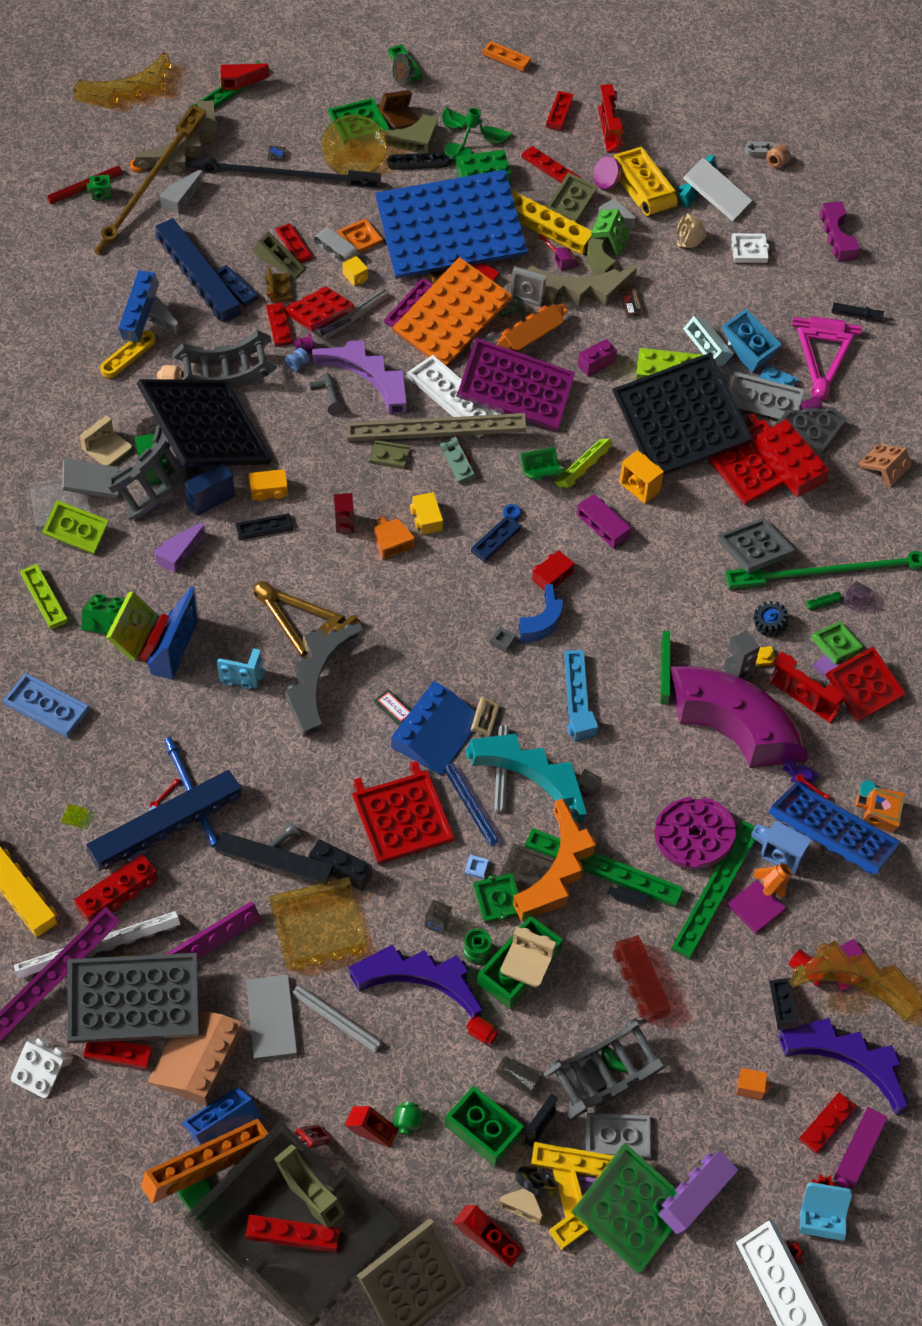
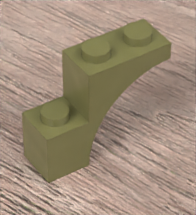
(306, 1185)

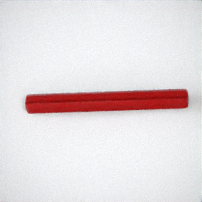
(80, 186)

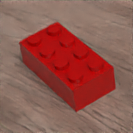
(792, 458)

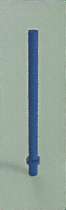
(173, 750)

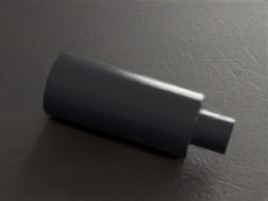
(629, 896)

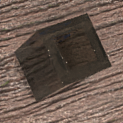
(438, 917)

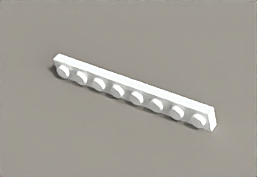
(123, 936)

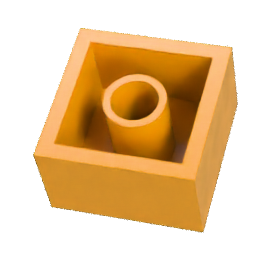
(641, 476)

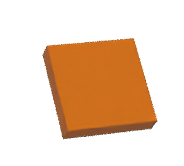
(361, 235)

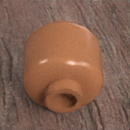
(778, 156)

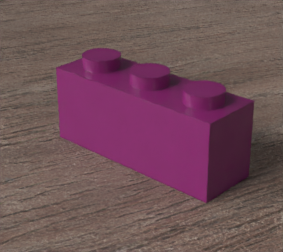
(603, 521)

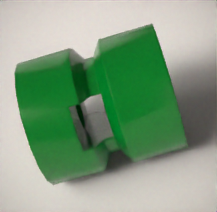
(477, 946)

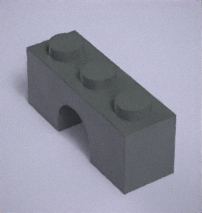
(744, 657)

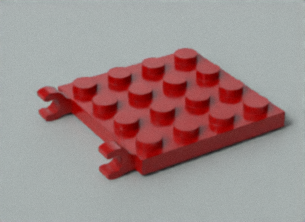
(746, 468)
(402, 815)

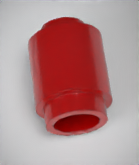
(482, 1030)

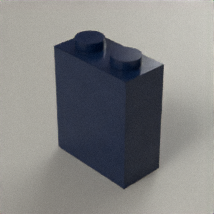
(209, 489)

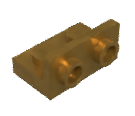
(278, 286)

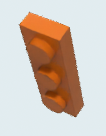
(506, 56)

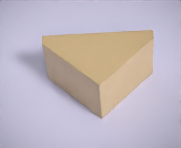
(522, 1204)

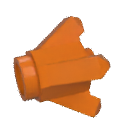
(774, 879)

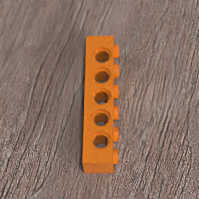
(201, 1161)

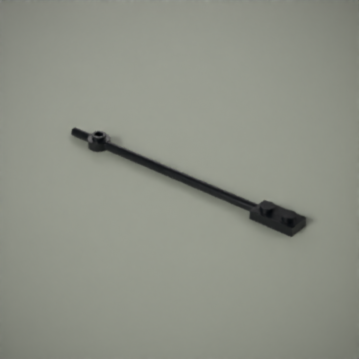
(354, 178)

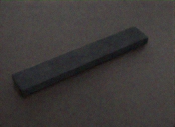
(274, 858)

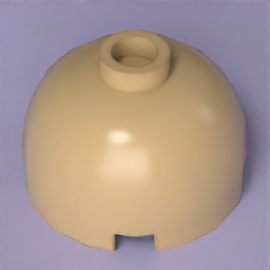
(692, 229)

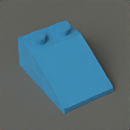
(751, 340)

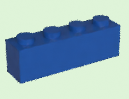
(138, 306)

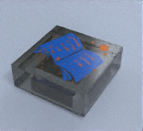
(276, 153)

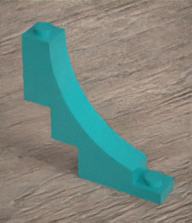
(555, 779)

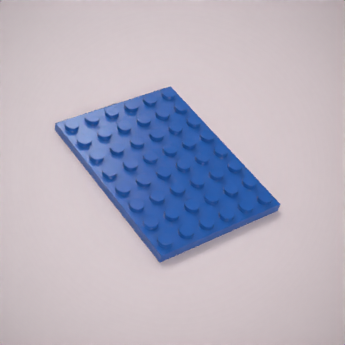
(448, 220)

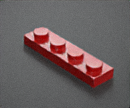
(546, 164)
(292, 1233)

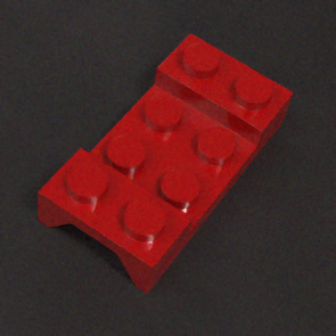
(611, 126)
(820, 700)

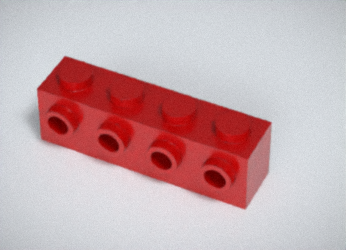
(117, 888)

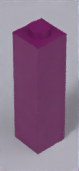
(859, 1148)

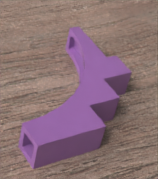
(372, 368)

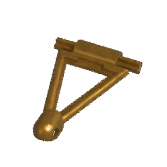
(269, 595)

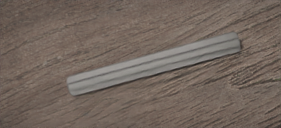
(362, 309)
(501, 780)
(337, 1018)

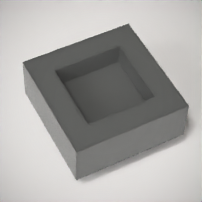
(503, 639)

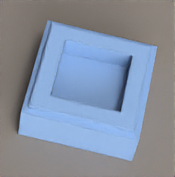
(477, 867)

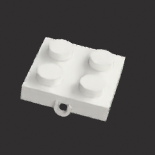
(749, 248)

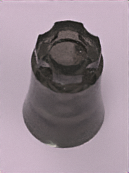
(521, 1076)

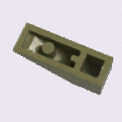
(277, 256)

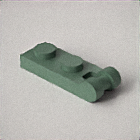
(457, 461)

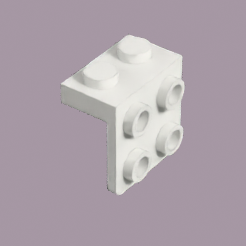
(40, 1066)

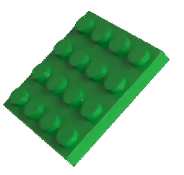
(625, 1208)

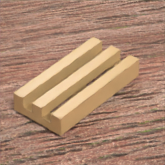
(480, 730)

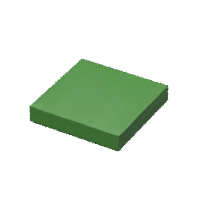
(837, 642)

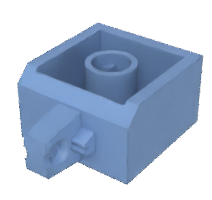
(782, 844)

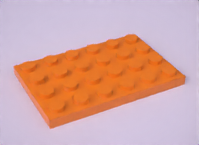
(452, 312)

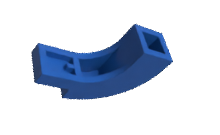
(542, 625)

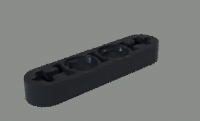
(418, 161)

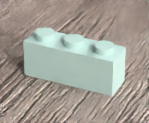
(708, 340)

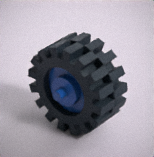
(771, 618)

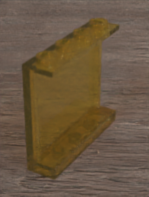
(317, 924)

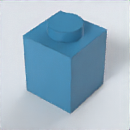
(582, 726)

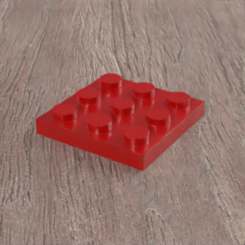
(319, 308)
(865, 683)

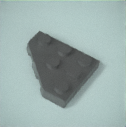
(815, 425)

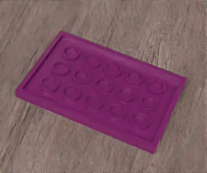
(515, 384)

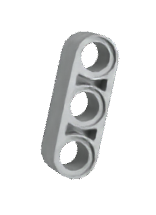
(335, 245)

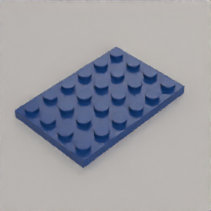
(835, 828)

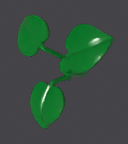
(455, 120)

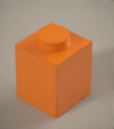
(752, 1084)

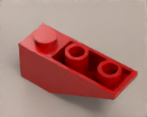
(241, 75)
(487, 1234)

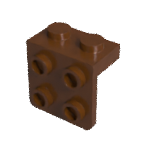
(396, 109)

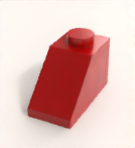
(371, 1125)

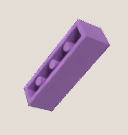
(697, 1191)

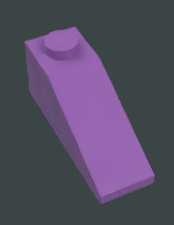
(178, 548)

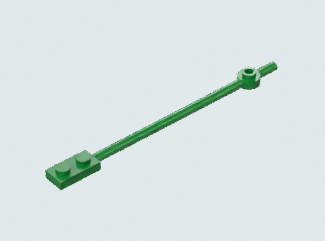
(741, 579)

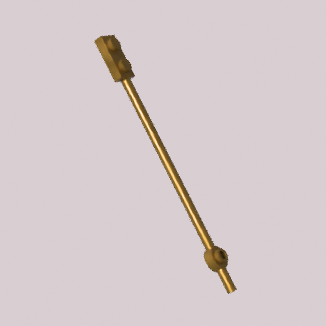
(185, 127)

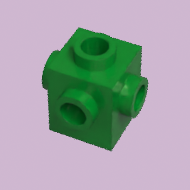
(100, 187)

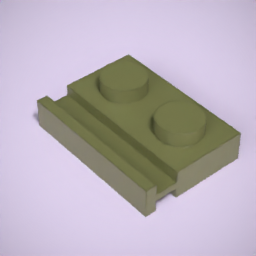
(389, 454)

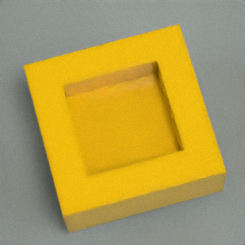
(765, 656)

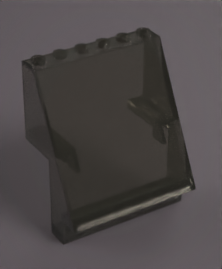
(289, 1277)

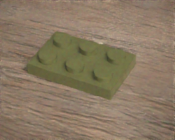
(572, 197)

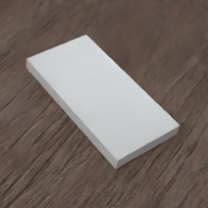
(717, 189)

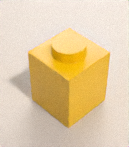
(355, 271)

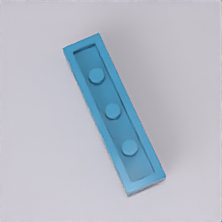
(575, 682)

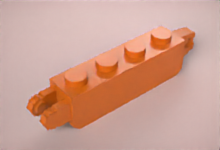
(533, 328)

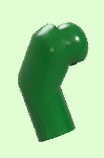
(611, 1060)

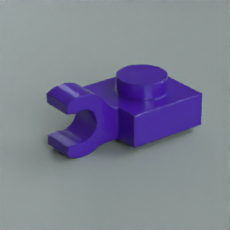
(792, 768)

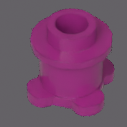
(305, 343)

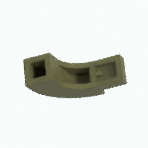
(596, 258)

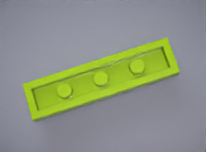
(588, 459)
(43, 596)

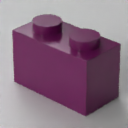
(597, 357)

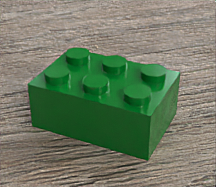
(482, 163)
(484, 1126)

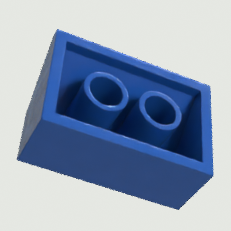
(222, 1116)

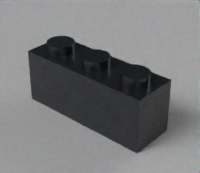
(344, 864)

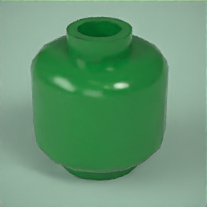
(408, 1118)

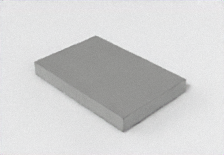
(87, 478)
(608, 1132)

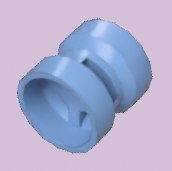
(297, 359)

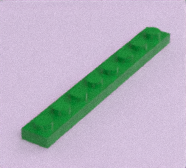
(611, 870)
(714, 893)

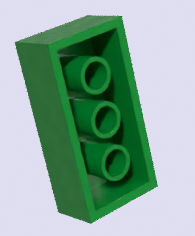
(501, 986)

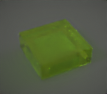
(74, 815)

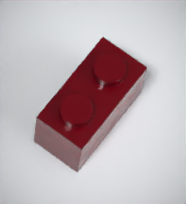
(344, 513)

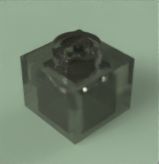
(589, 784)

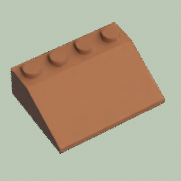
(195, 1064)

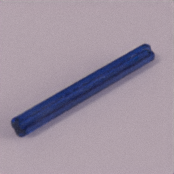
(471, 804)

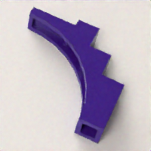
(420, 968)
(877, 1064)

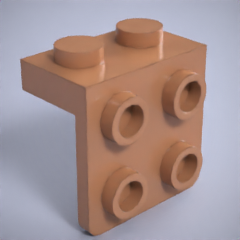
(889, 460)

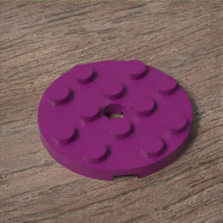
(695, 851)

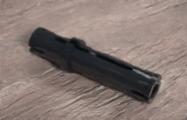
(855, 311)

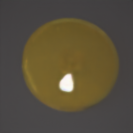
(353, 144)

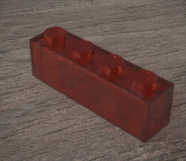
(641, 978)

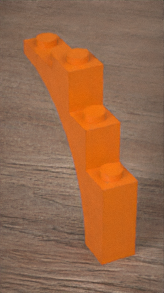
(551, 890)

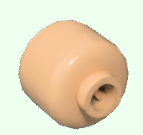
(170, 372)

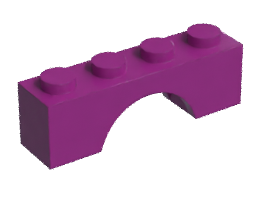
(844, 246)

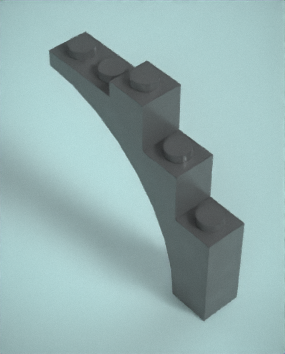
(320, 650)

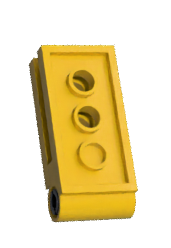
(645, 182)

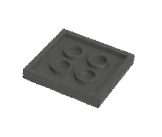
(756, 545)

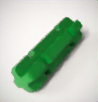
(824, 600)

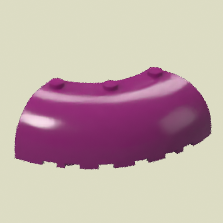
(739, 712)

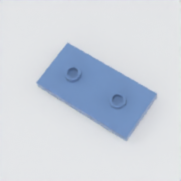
(46, 705)

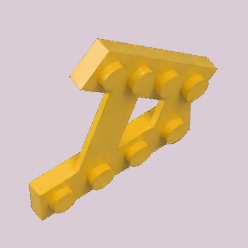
(565, 1165)

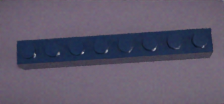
(197, 270)
(163, 820)

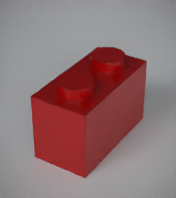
(553, 570)

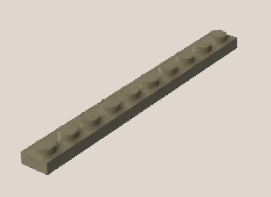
(436, 427)

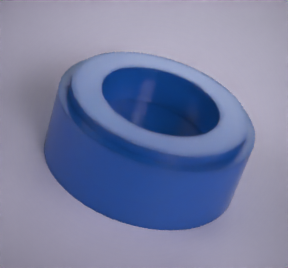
(512, 511)

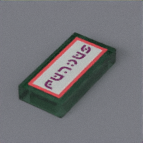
(392, 707)

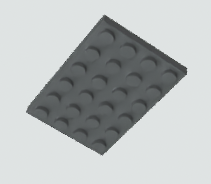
(132, 998)

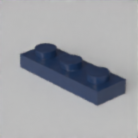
(237, 286)
(495, 538)

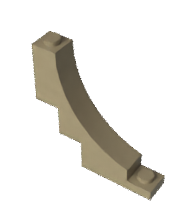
(577, 289)

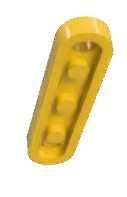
(127, 354)

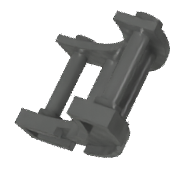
(224, 354)
(148, 459)
(613, 1087)

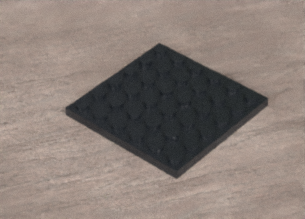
(682, 414)
(204, 422)

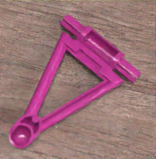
(828, 330)

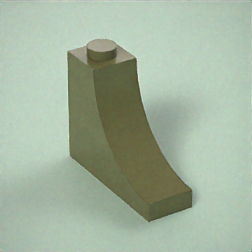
(416, 137)

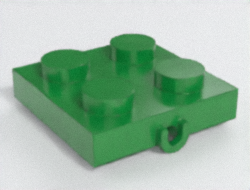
(496, 897)

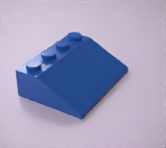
(175, 636)
(434, 728)

